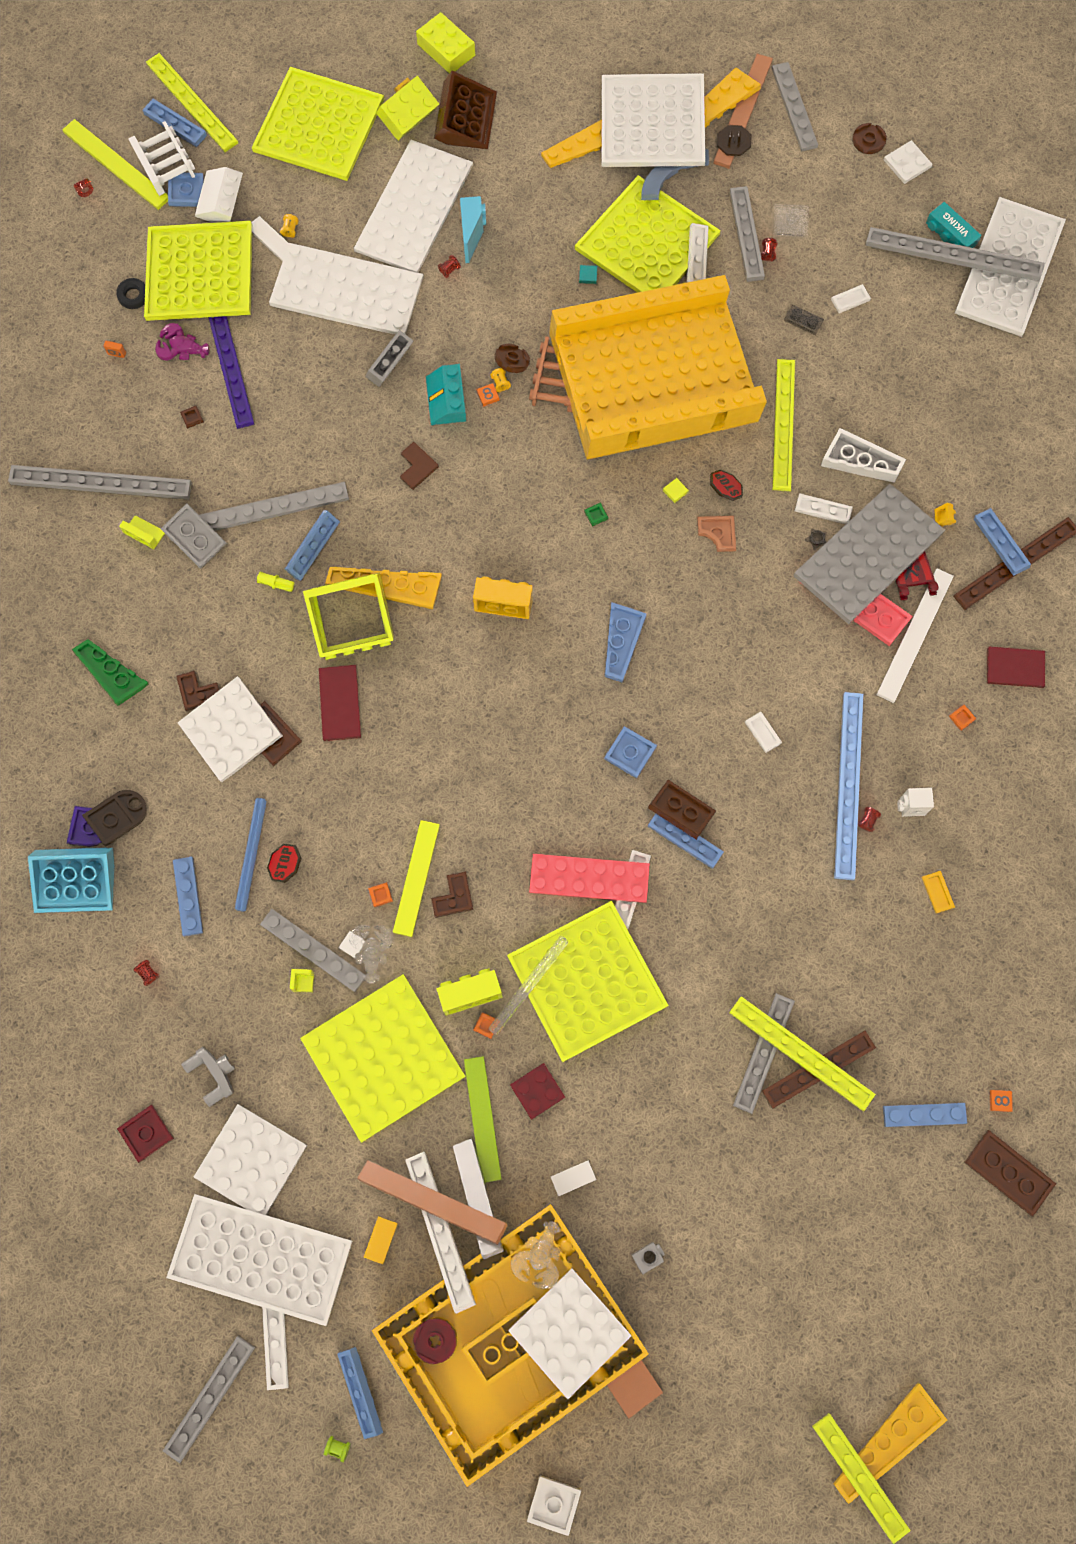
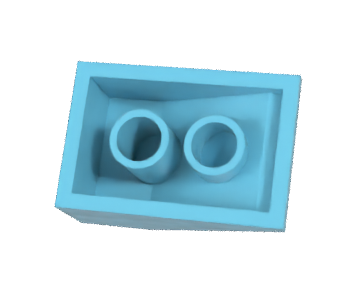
(473, 219)

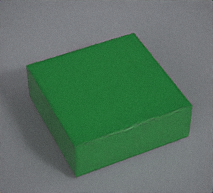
(596, 514)

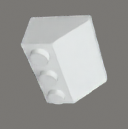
(218, 195)

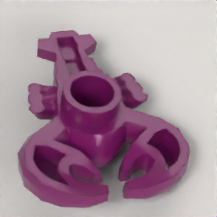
(179, 343)

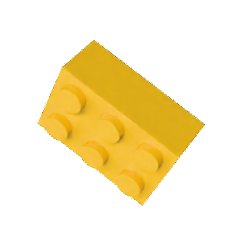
(503, 597)

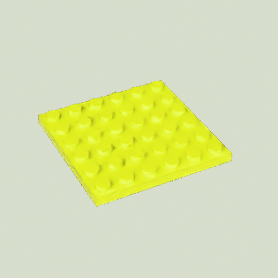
(318, 123)
(643, 239)
(198, 270)
(593, 985)
(382, 1058)

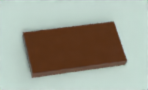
(1010, 1173)

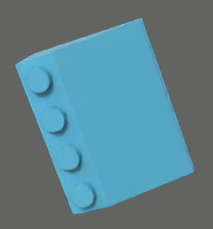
(72, 879)

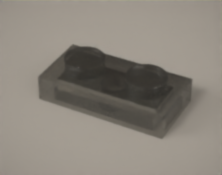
(804, 320)

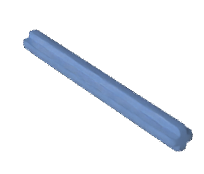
(250, 854)

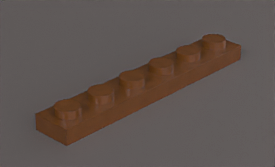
(803, 1079)

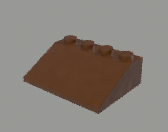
(465, 112)

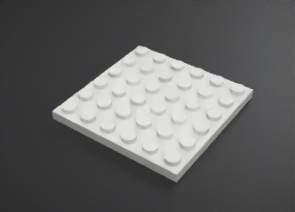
(653, 120)

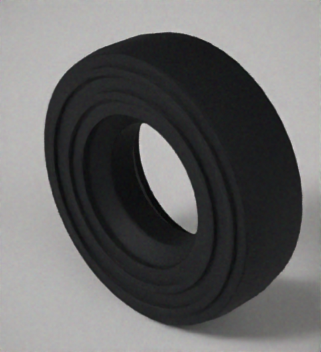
(124, 287)

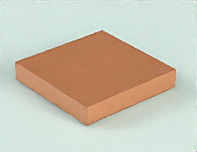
(634, 1389)

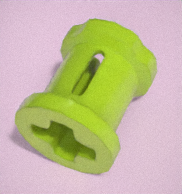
(337, 1449)

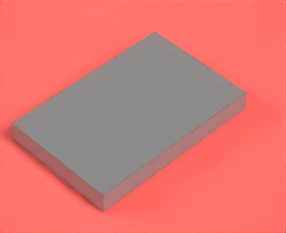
(193, 536)

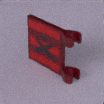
(917, 574)

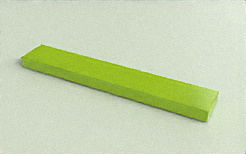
(482, 1118)

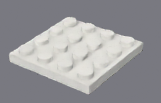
(230, 729)
(250, 1161)
(569, 1333)

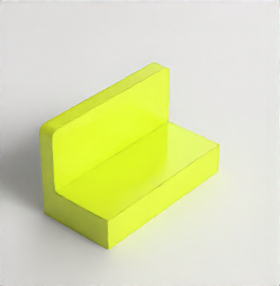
(142, 531)

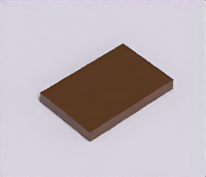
(283, 745)
(682, 809)

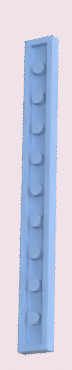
(848, 786)

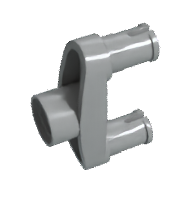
(218, 1068)

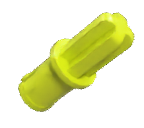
(275, 581)

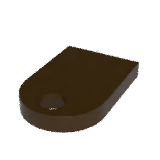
(115, 816)

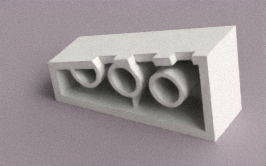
(862, 458)

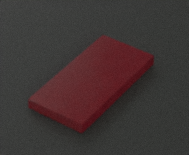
(339, 703)

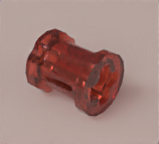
(769, 246)
(449, 266)
(869, 812)
(146, 972)

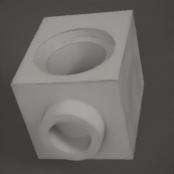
(639, 1260)

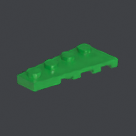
(109, 673)

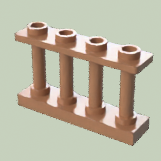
(539, 379)

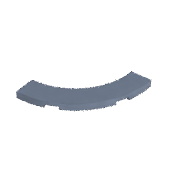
(656, 178)

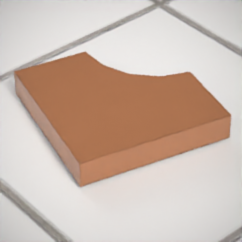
(719, 530)

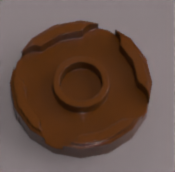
(869, 138)
(512, 358)

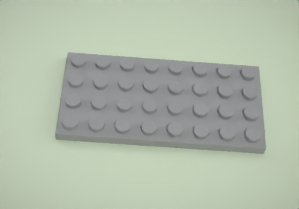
(869, 553)

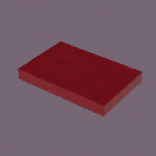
(1016, 667)

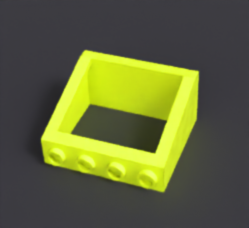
(347, 648)

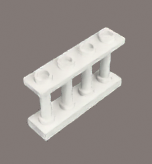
(146, 158)

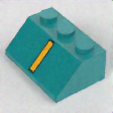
(446, 395)

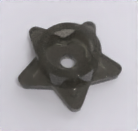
(816, 534)

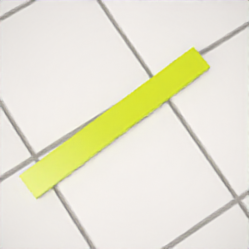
(192, 102)
(115, 163)
(783, 425)
(802, 1054)

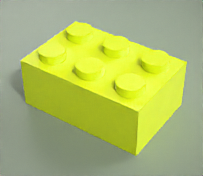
(445, 43)
(407, 108)
(469, 991)

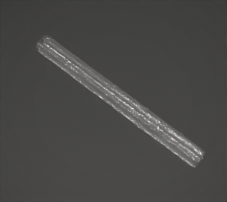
(528, 985)

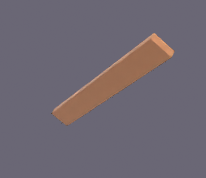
(744, 108)
(433, 1202)

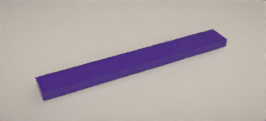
(231, 371)

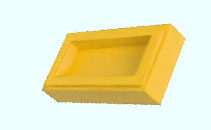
(938, 892)
(380, 1240)

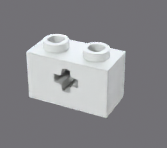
(916, 802)

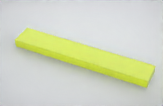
(416, 878)
(861, 1478)

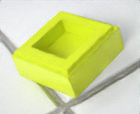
(675, 490)

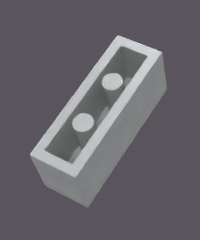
(389, 358)

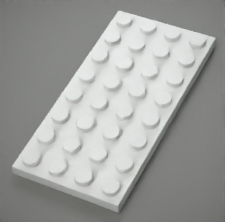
(413, 206)
(346, 289)
(1006, 299)
(260, 1259)

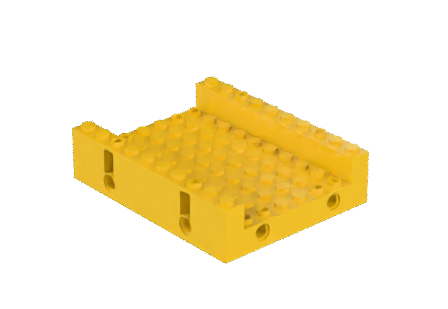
(654, 367)
(491, 1390)

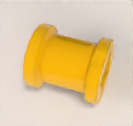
(289, 226)
(499, 388)

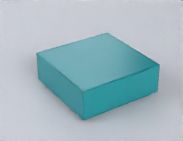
(588, 274)

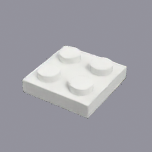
(907, 162)
(554, 1505)

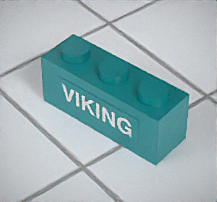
(952, 227)

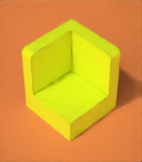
(302, 980)

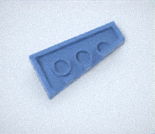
(622, 639)

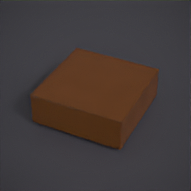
(191, 416)

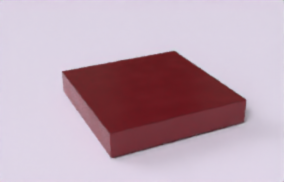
(145, 1133)

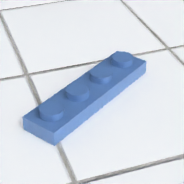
(181, 126)
(1002, 542)
(312, 545)
(699, 848)
(187, 896)
(925, 1115)
(360, 1393)

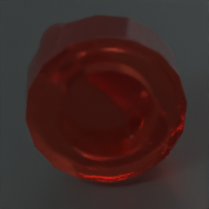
(83, 184)

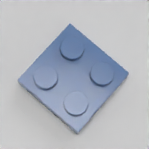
(185, 190)
(630, 752)

